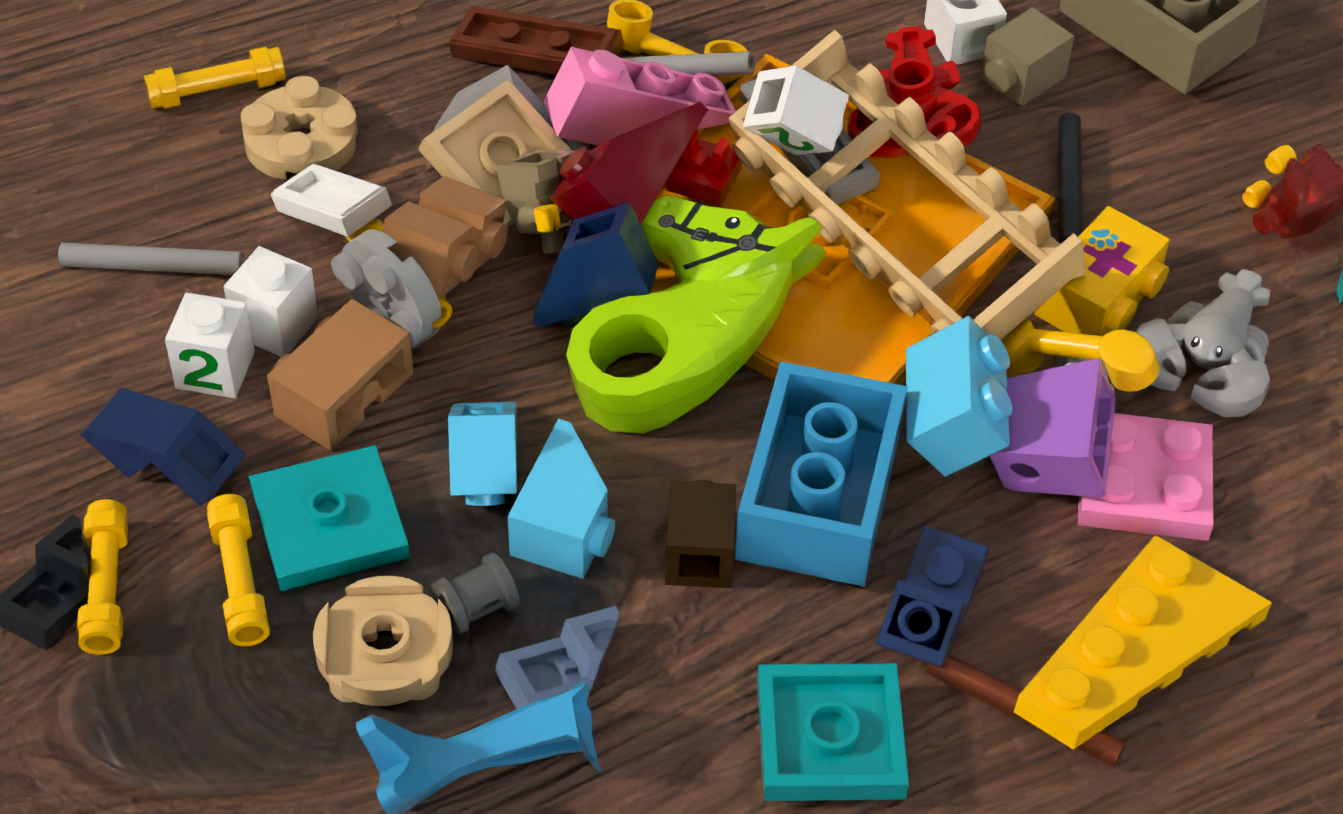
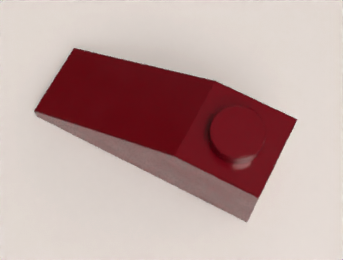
(627, 166)

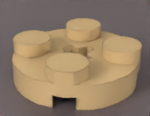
(299, 105)
(388, 675)

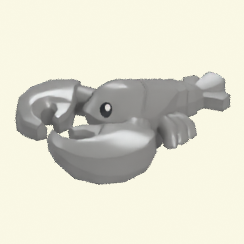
(1220, 341)

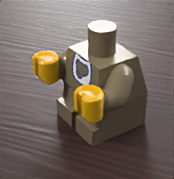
(527, 187)

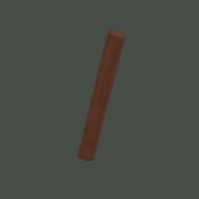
(1004, 698)

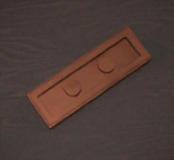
(526, 40)

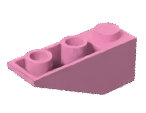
(607, 96)

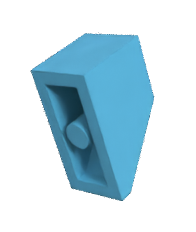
(483, 451)
(561, 508)

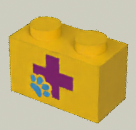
(1121, 268)

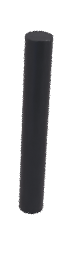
(1069, 176)

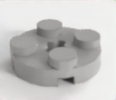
(389, 286)

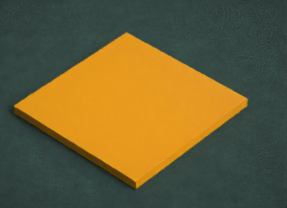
(837, 314)

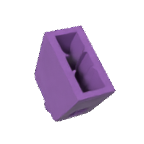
(1059, 431)

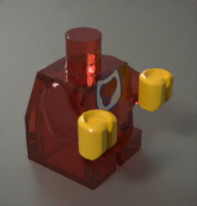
(1300, 200)

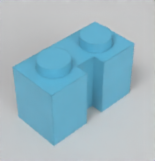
(957, 396)

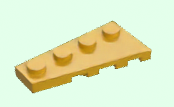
(1137, 638)

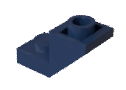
(175, 438)
(933, 598)

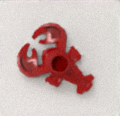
(929, 86)

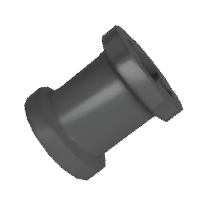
(477, 593)

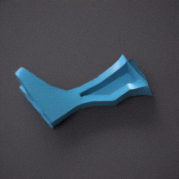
(420, 765)

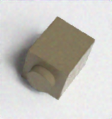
(1026, 56)

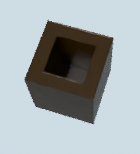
(700, 534)

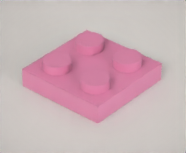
(1156, 480)

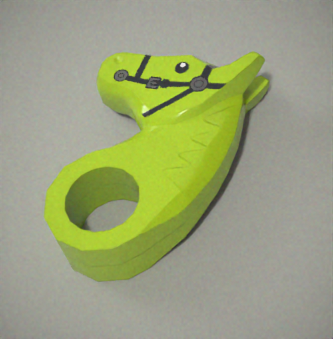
(704, 328)

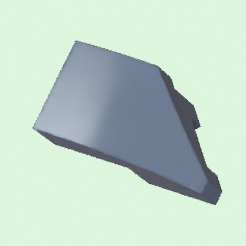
(561, 662)

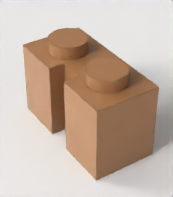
(449, 231)
(339, 373)

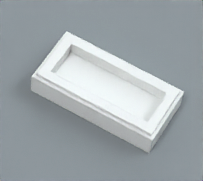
(331, 199)

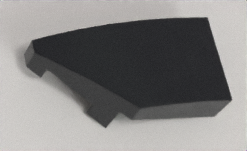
(50, 593)

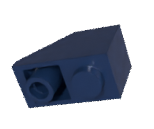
(598, 263)

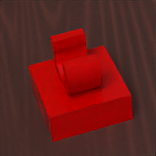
(705, 171)

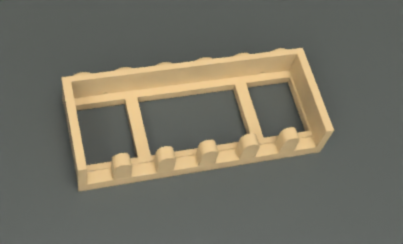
(948, 162)

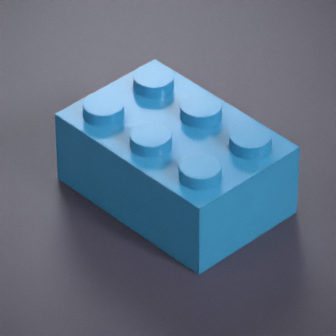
(820, 473)

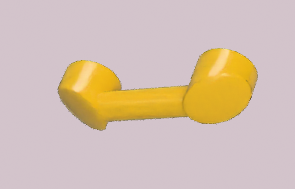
(635, 22)
(1125, 353)

